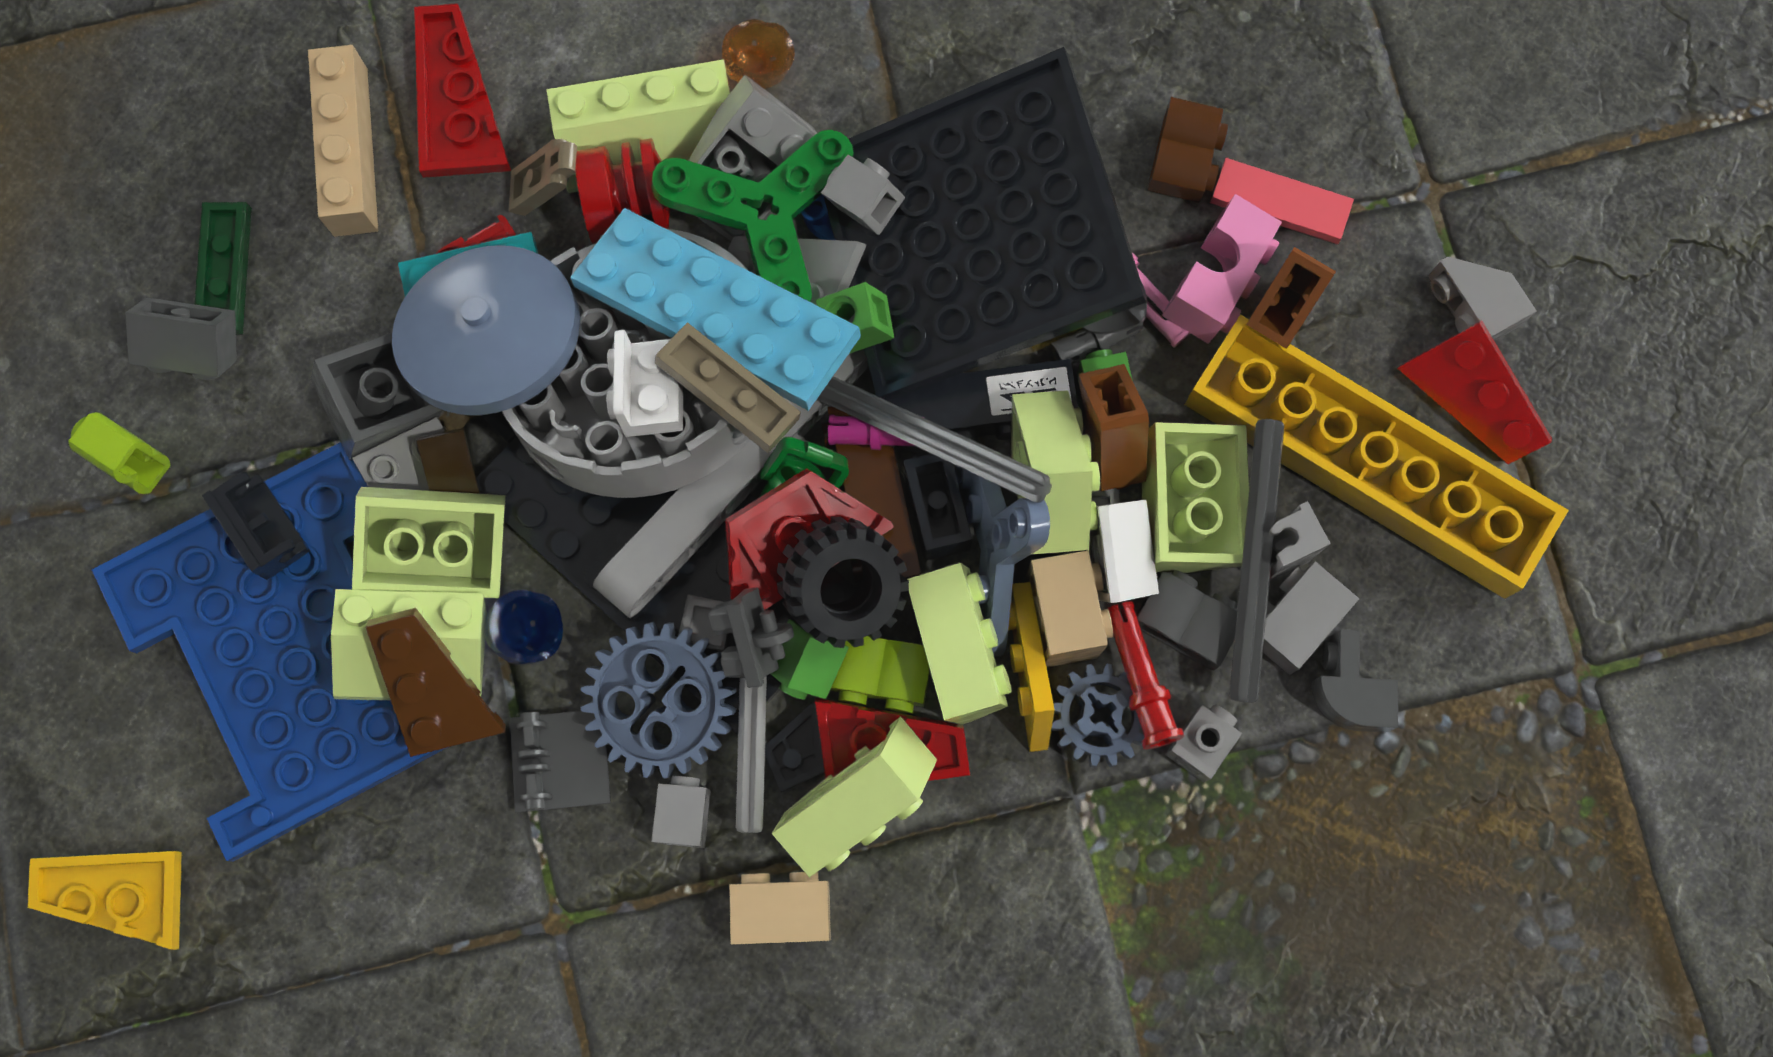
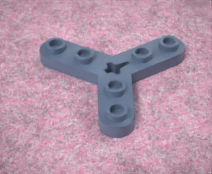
(1004, 539)

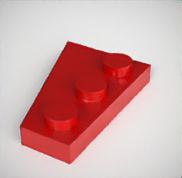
(1480, 391)
(850, 727)

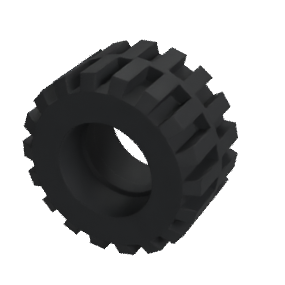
(872, 602)

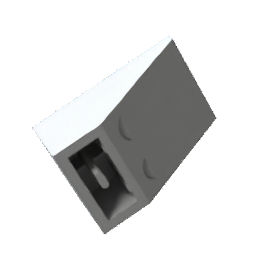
(750, 139)

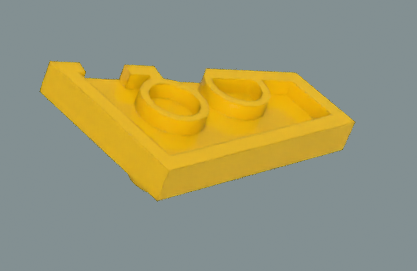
(116, 892)

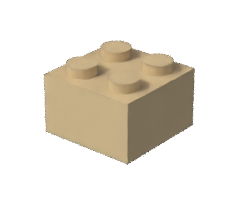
(1069, 608)

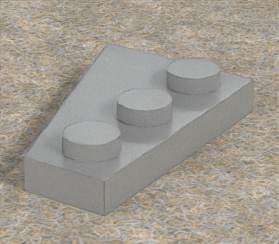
(827, 262)

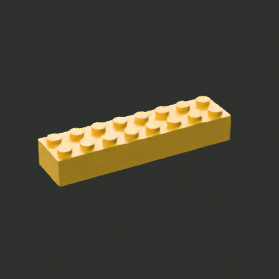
(1381, 460)

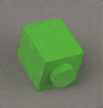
(808, 665)

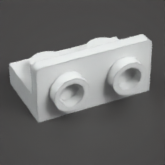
(643, 394)

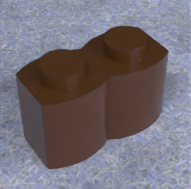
(1186, 150)

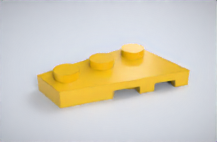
(1029, 662)

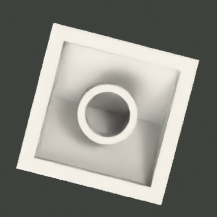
(1124, 551)

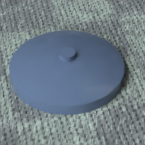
(486, 330)

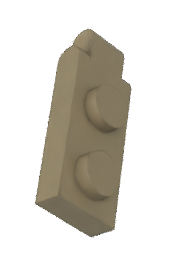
(542, 176)

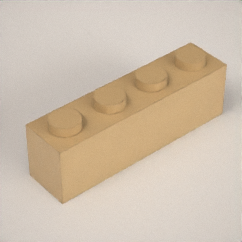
(342, 141)

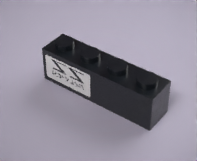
(982, 400)

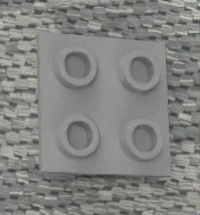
(398, 460)

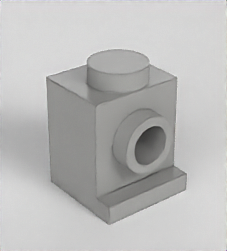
(1193, 754)

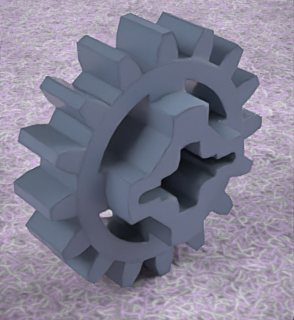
(1085, 698)

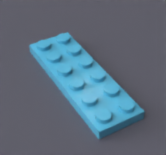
(756, 322)

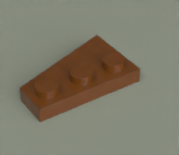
(426, 687)

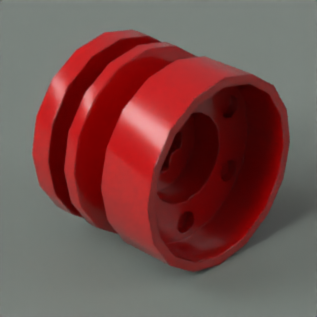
(610, 188)

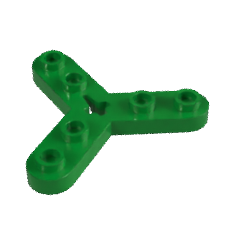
(787, 188)

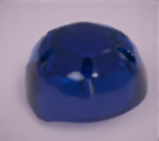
(511, 632)

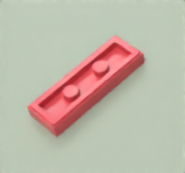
(1288, 200)

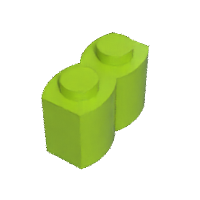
(118, 452)
(884, 672)

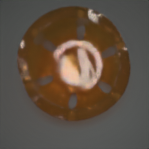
(754, 61)

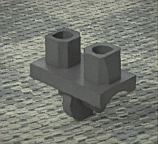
(755, 634)

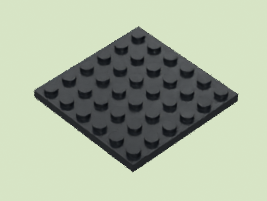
(998, 229)

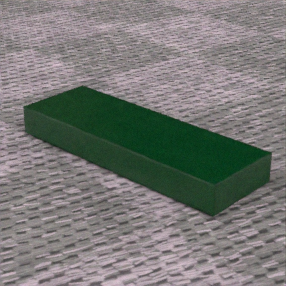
(224, 257)

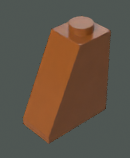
(1290, 297)
(1116, 426)

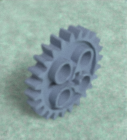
(626, 672)

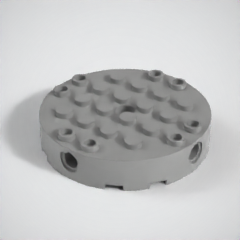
(570, 425)

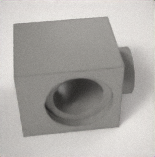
(681, 813)

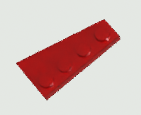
(453, 105)

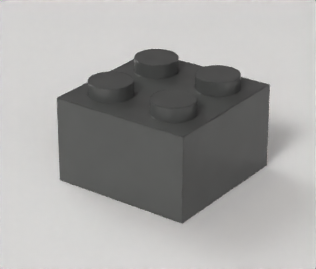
(368, 395)

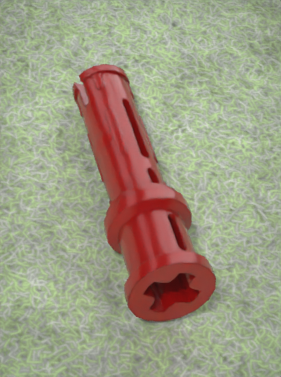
(1148, 696)

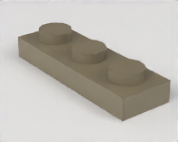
(727, 387)

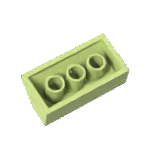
(661, 105)

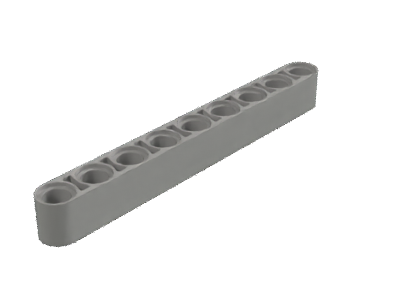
(697, 513)

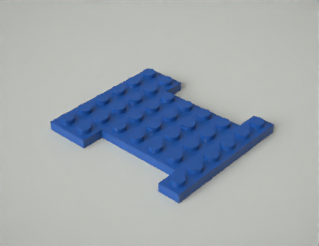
(266, 653)

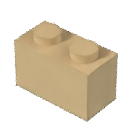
(779, 910)

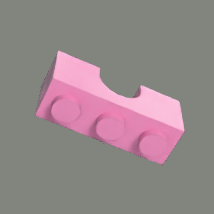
(1208, 298)

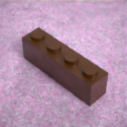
(877, 484)

